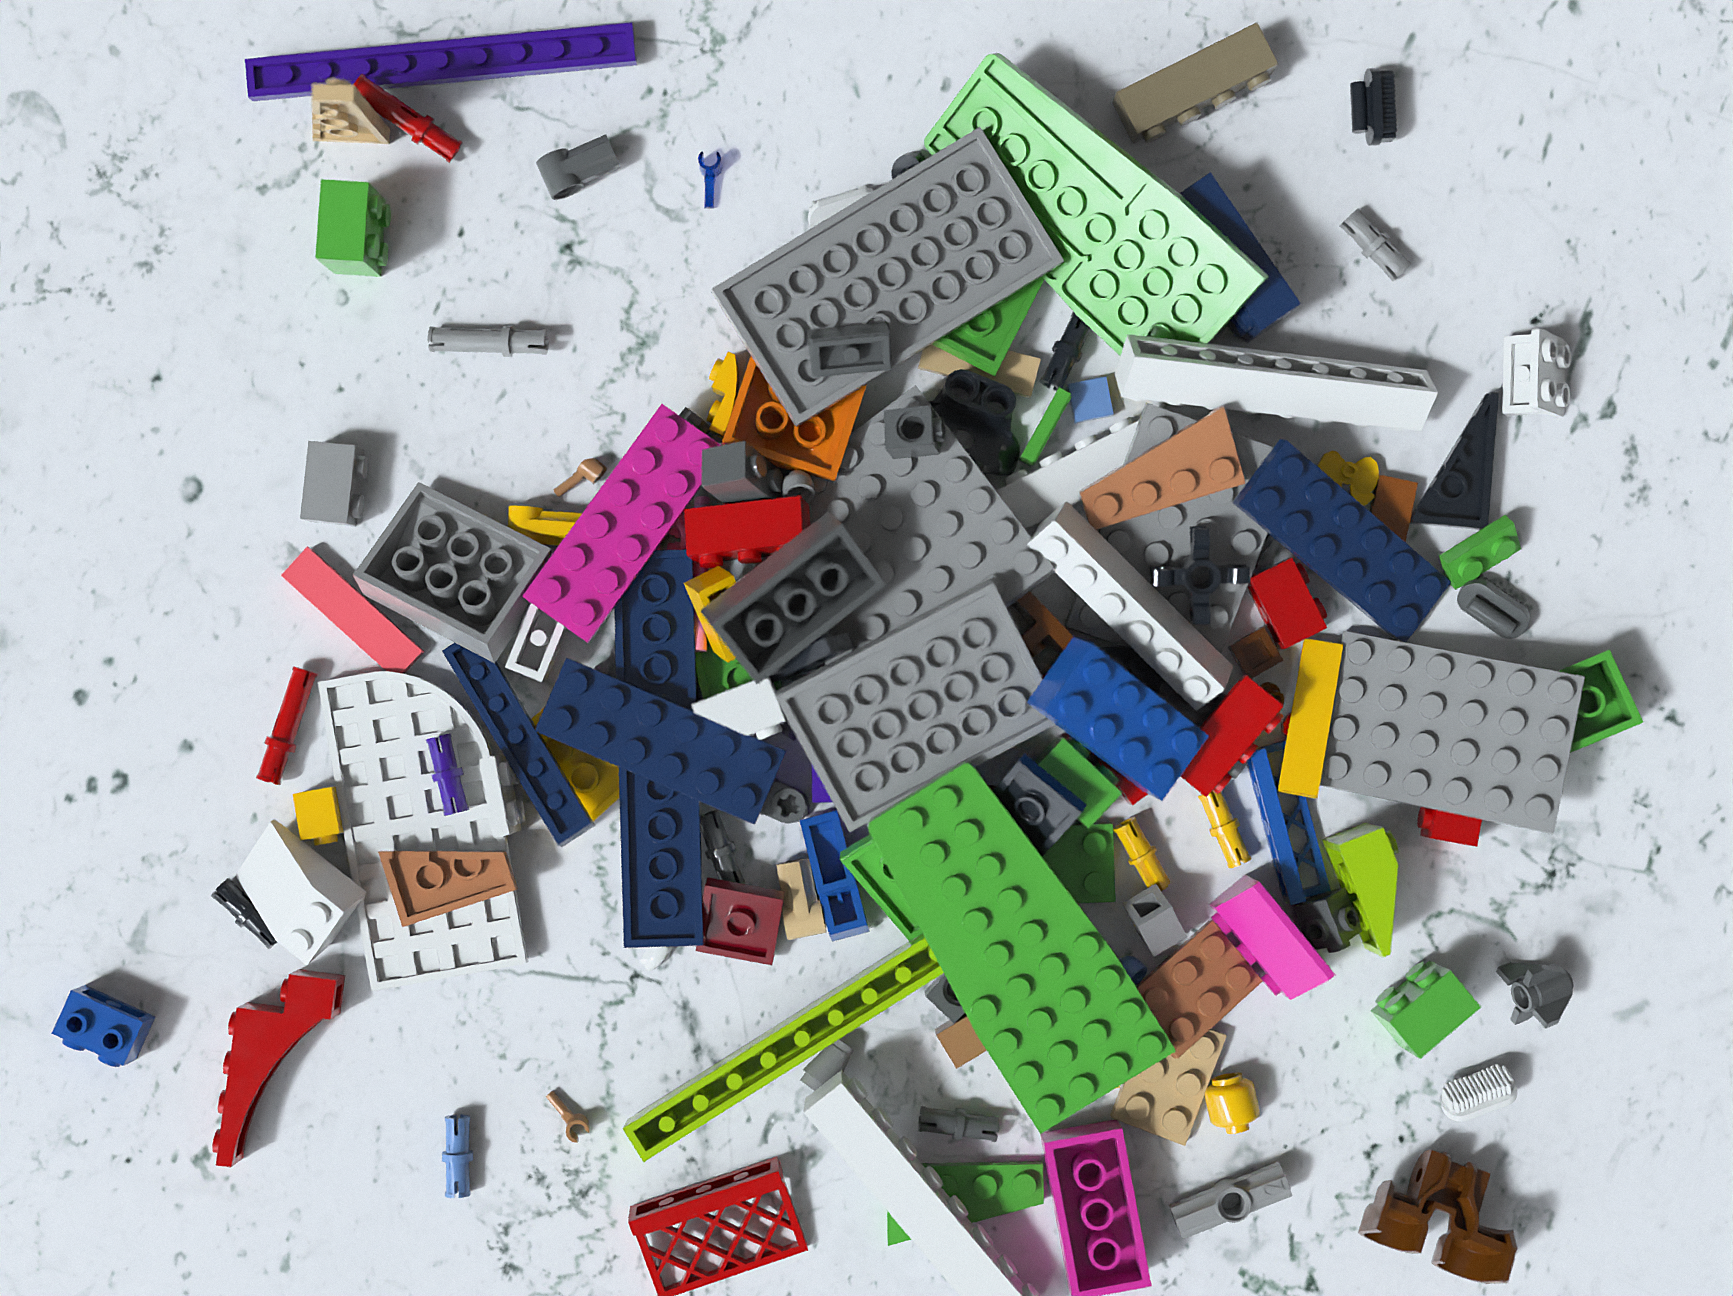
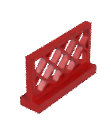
(699, 1202)

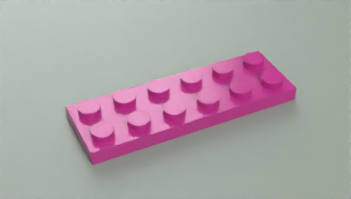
(622, 525)

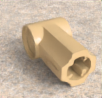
(801, 908)

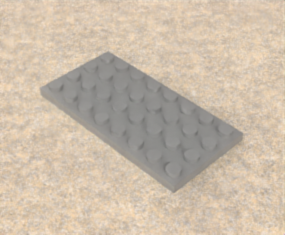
(906, 255)

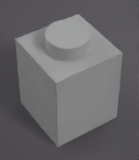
(1154, 920)

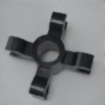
(1200, 592)

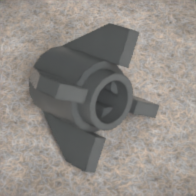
(1537, 991)

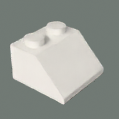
(746, 709)

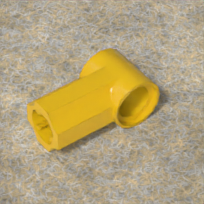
(541, 525)

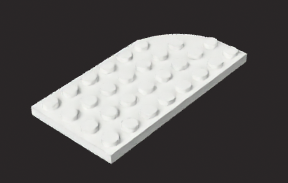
(391, 804)

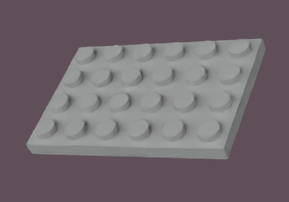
(1164, 537)
(916, 704)
(1451, 731)

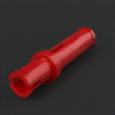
(404, 117)
(286, 726)

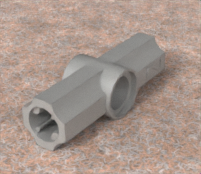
(1254, 1190)

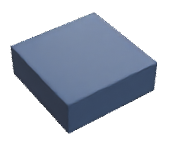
(1090, 400)

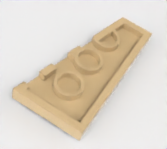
(345, 115)

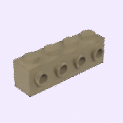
(1195, 83)

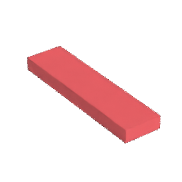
(352, 612)

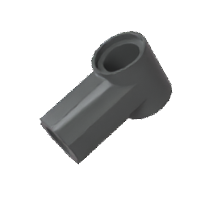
(568, 170)

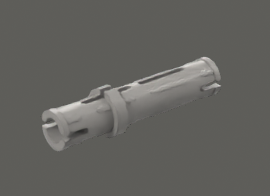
(488, 340)

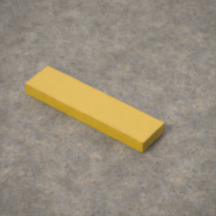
(1310, 718)

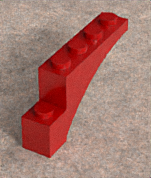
(259, 1045)

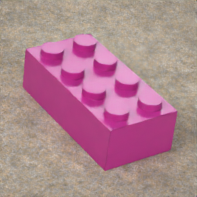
(1095, 1209)

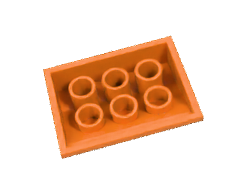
(766, 426)

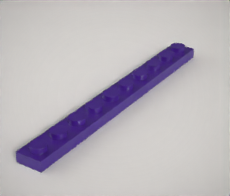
(445, 60)

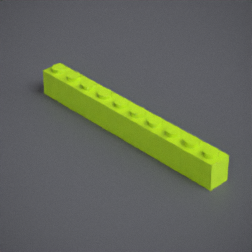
(782, 1048)

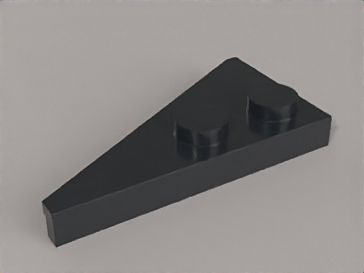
(1463, 484)

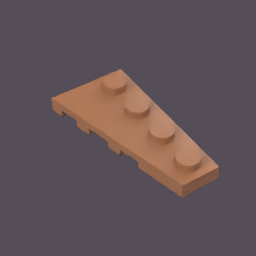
(1180, 469)

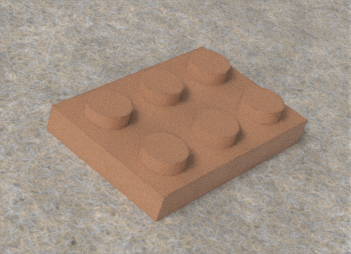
(1197, 986)

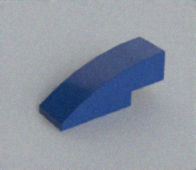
(833, 881)

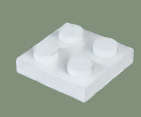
(503, 808)

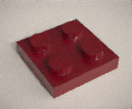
(741, 920)

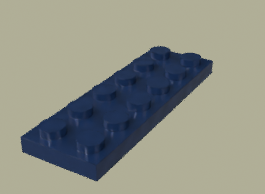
(1341, 541)
(660, 740)

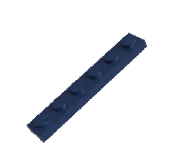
(521, 744)

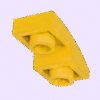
(726, 383)

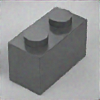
(739, 474)

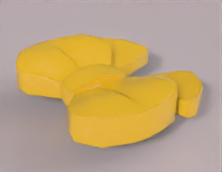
(1360, 475)

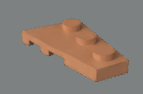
(444, 881)

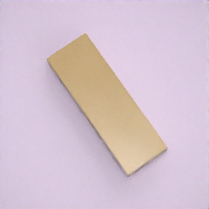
(1016, 371)

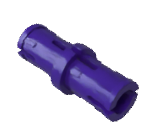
(447, 774)

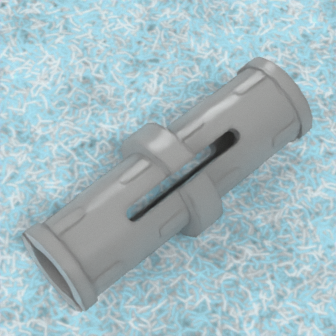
(1375, 244)

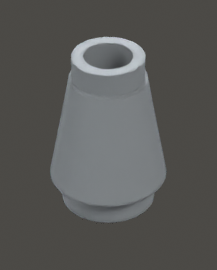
(826, 1064)

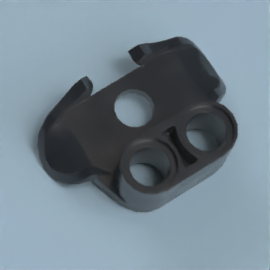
(994, 445)

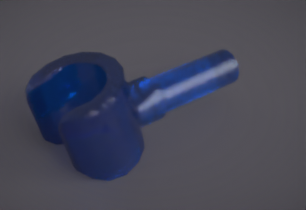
(710, 174)

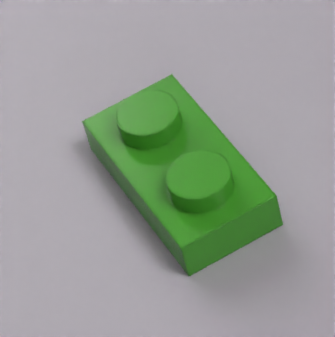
(1480, 552)

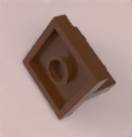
(1042, 626)

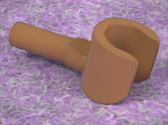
(589, 468)
(568, 1116)

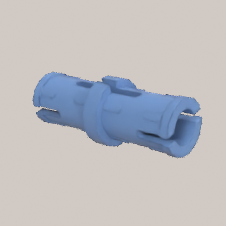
(457, 1156)

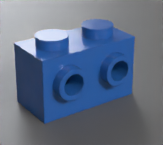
(103, 1026)

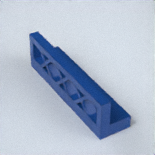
(1277, 830)

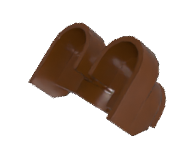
(1457, 1190)

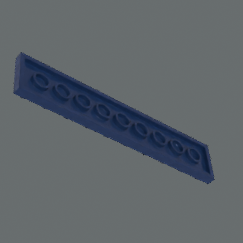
(656, 823)

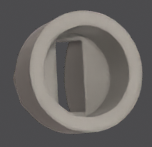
(798, 484)

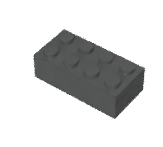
(793, 597)

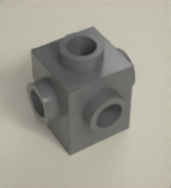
(1328, 920)

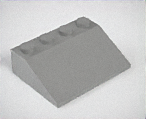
(453, 571)

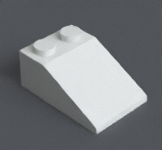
(297, 892)

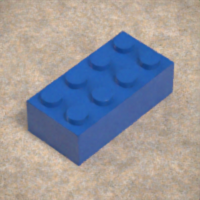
(1117, 718)

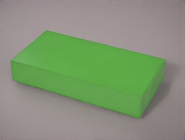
(1045, 427)

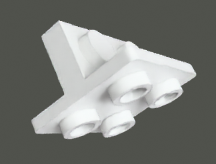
(1535, 374)

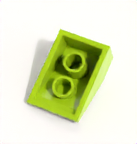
(1369, 871)

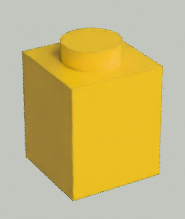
(318, 815)

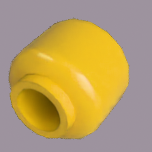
(1232, 1102)

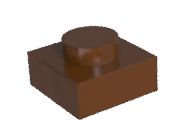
(1255, 653)

